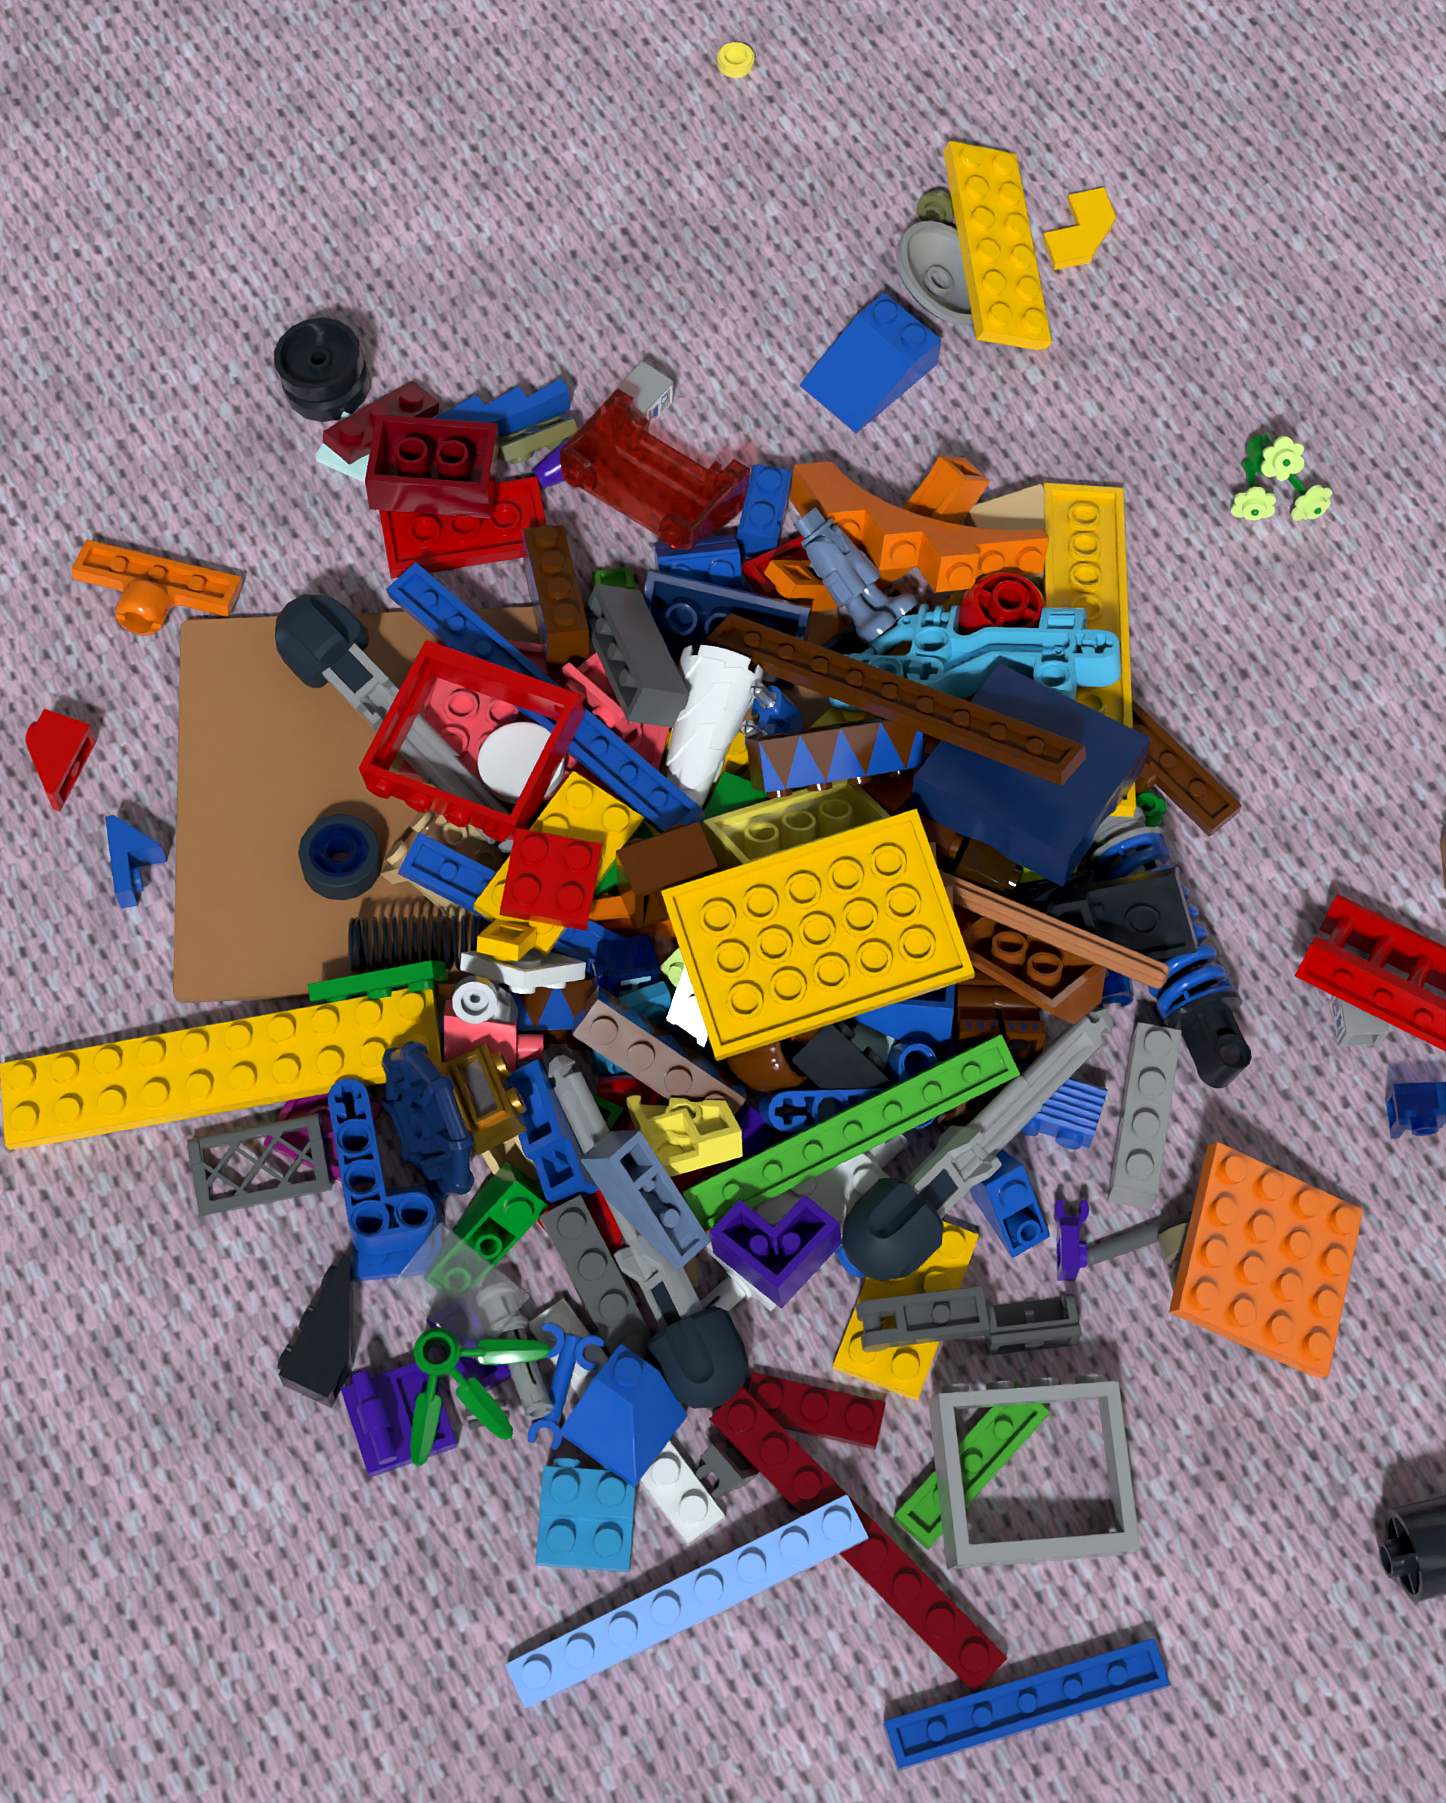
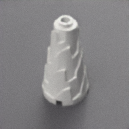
(712, 718)

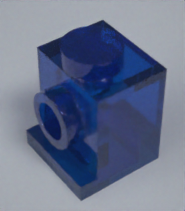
(1416, 1108)

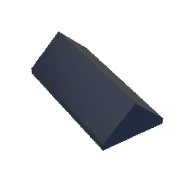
(692, 609)

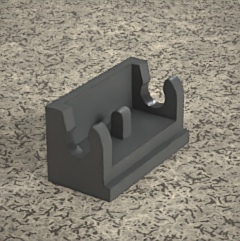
(1032, 1325)

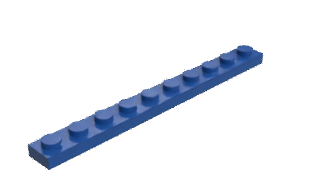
(593, 744)

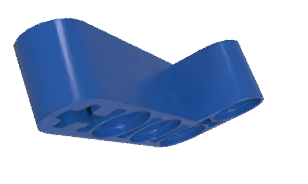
(843, 1098)
(366, 1167)

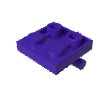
(383, 1417)

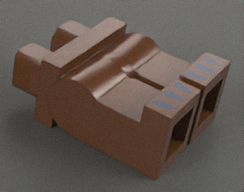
(990, 1008)

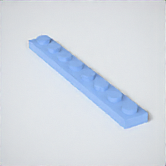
(686, 1601)

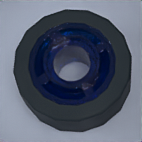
(334, 836)

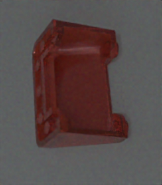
(649, 479)

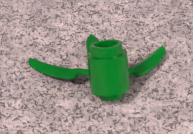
(470, 1391)

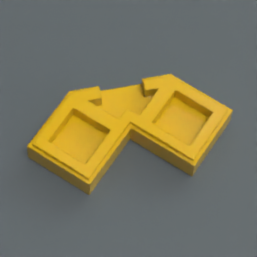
(1080, 243)

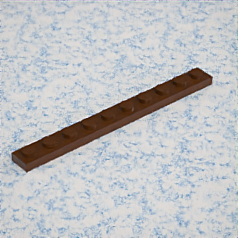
(902, 700)

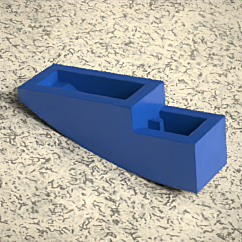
(550, 1137)

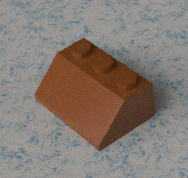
(1036, 970)

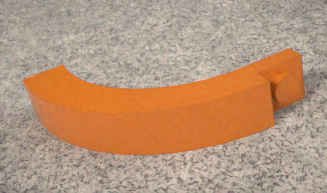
(944, 495)

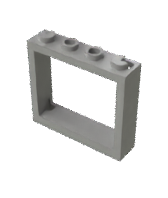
(949, 1478)

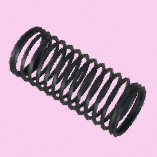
(355, 943)

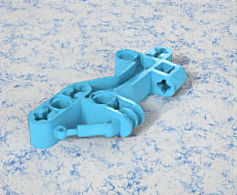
(1055, 654)

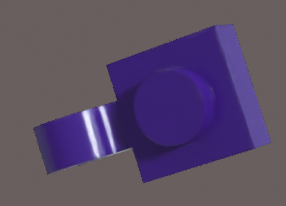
(1070, 1251)

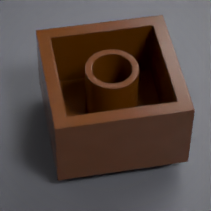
(660, 864)

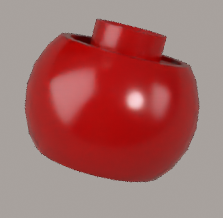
(1004, 600)

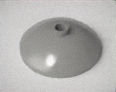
(934, 271)

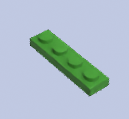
(981, 1458)

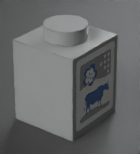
(650, 389)
(1356, 1026)

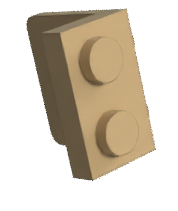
(463, 840)

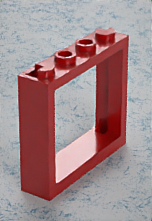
(494, 681)

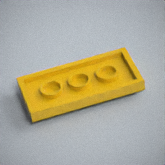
(576, 812)
(906, 1367)

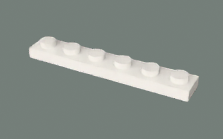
(669, 1477)

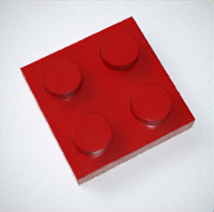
(550, 879)

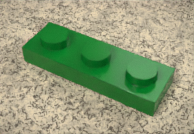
(380, 983)

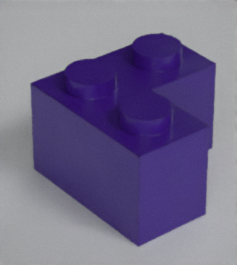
(776, 1257)

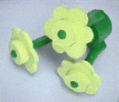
(1282, 460)

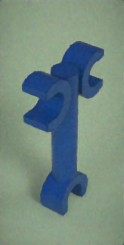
(570, 1349)

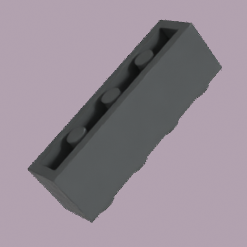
(635, 656)

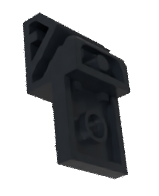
(1134, 911)

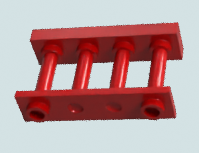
(1367, 983)

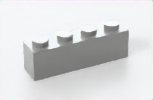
(1144, 1116)

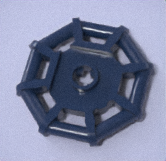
(427, 1120)

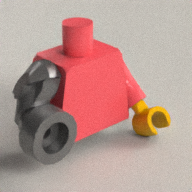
(488, 1015)

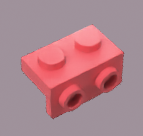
(597, 694)

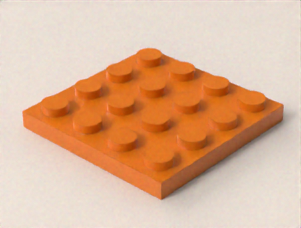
(1266, 1260)

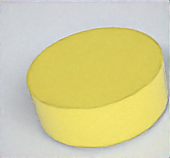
(735, 59)

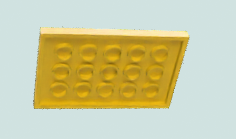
(817, 934)

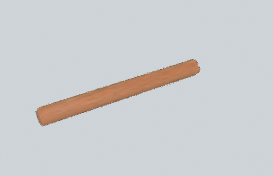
(1057, 932)

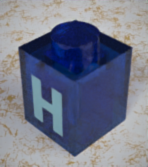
(625, 965)

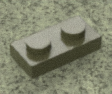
(549, 432)

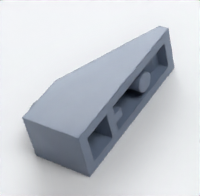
(645, 1195)

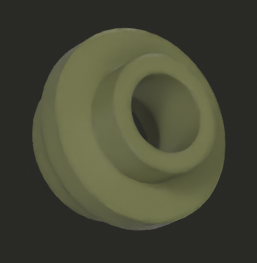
(937, 201)

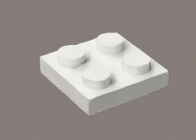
(528, 973)

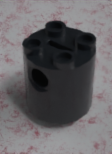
(1417, 1548)

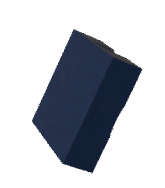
(1017, 812)

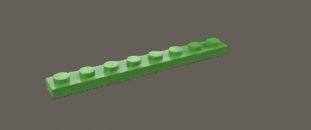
(852, 1131)

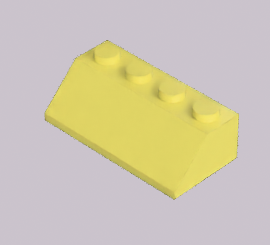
(788, 823)

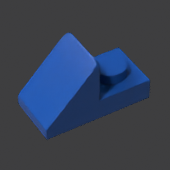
(128, 852)

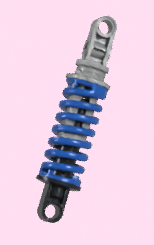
(1200, 1010)

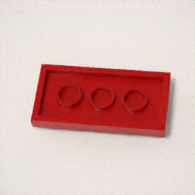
(459, 541)

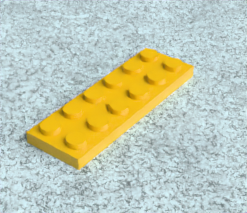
(996, 246)

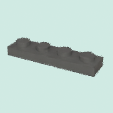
(596, 1278)

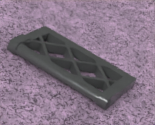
(285, 1189)

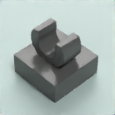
(728, 1465)

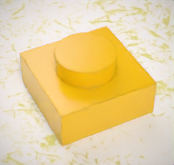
(506, 941)

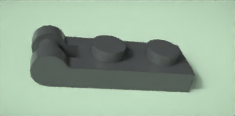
(924, 1318)

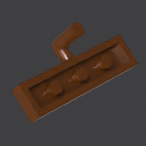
(1182, 778)

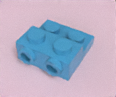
(584, 1518)

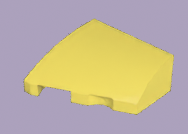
(688, 1132)

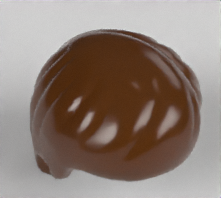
(766, 1068)

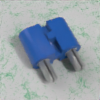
(772, 711)

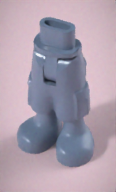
(850, 577)

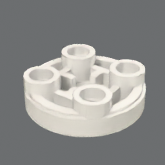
(510, 757)

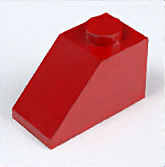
(59, 753)

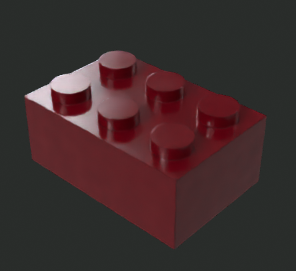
(433, 466)

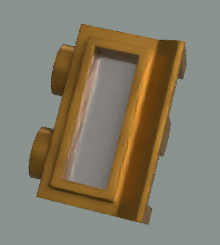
(485, 1097)

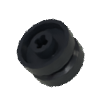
(322, 369)

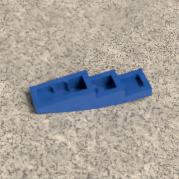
(514, 408)

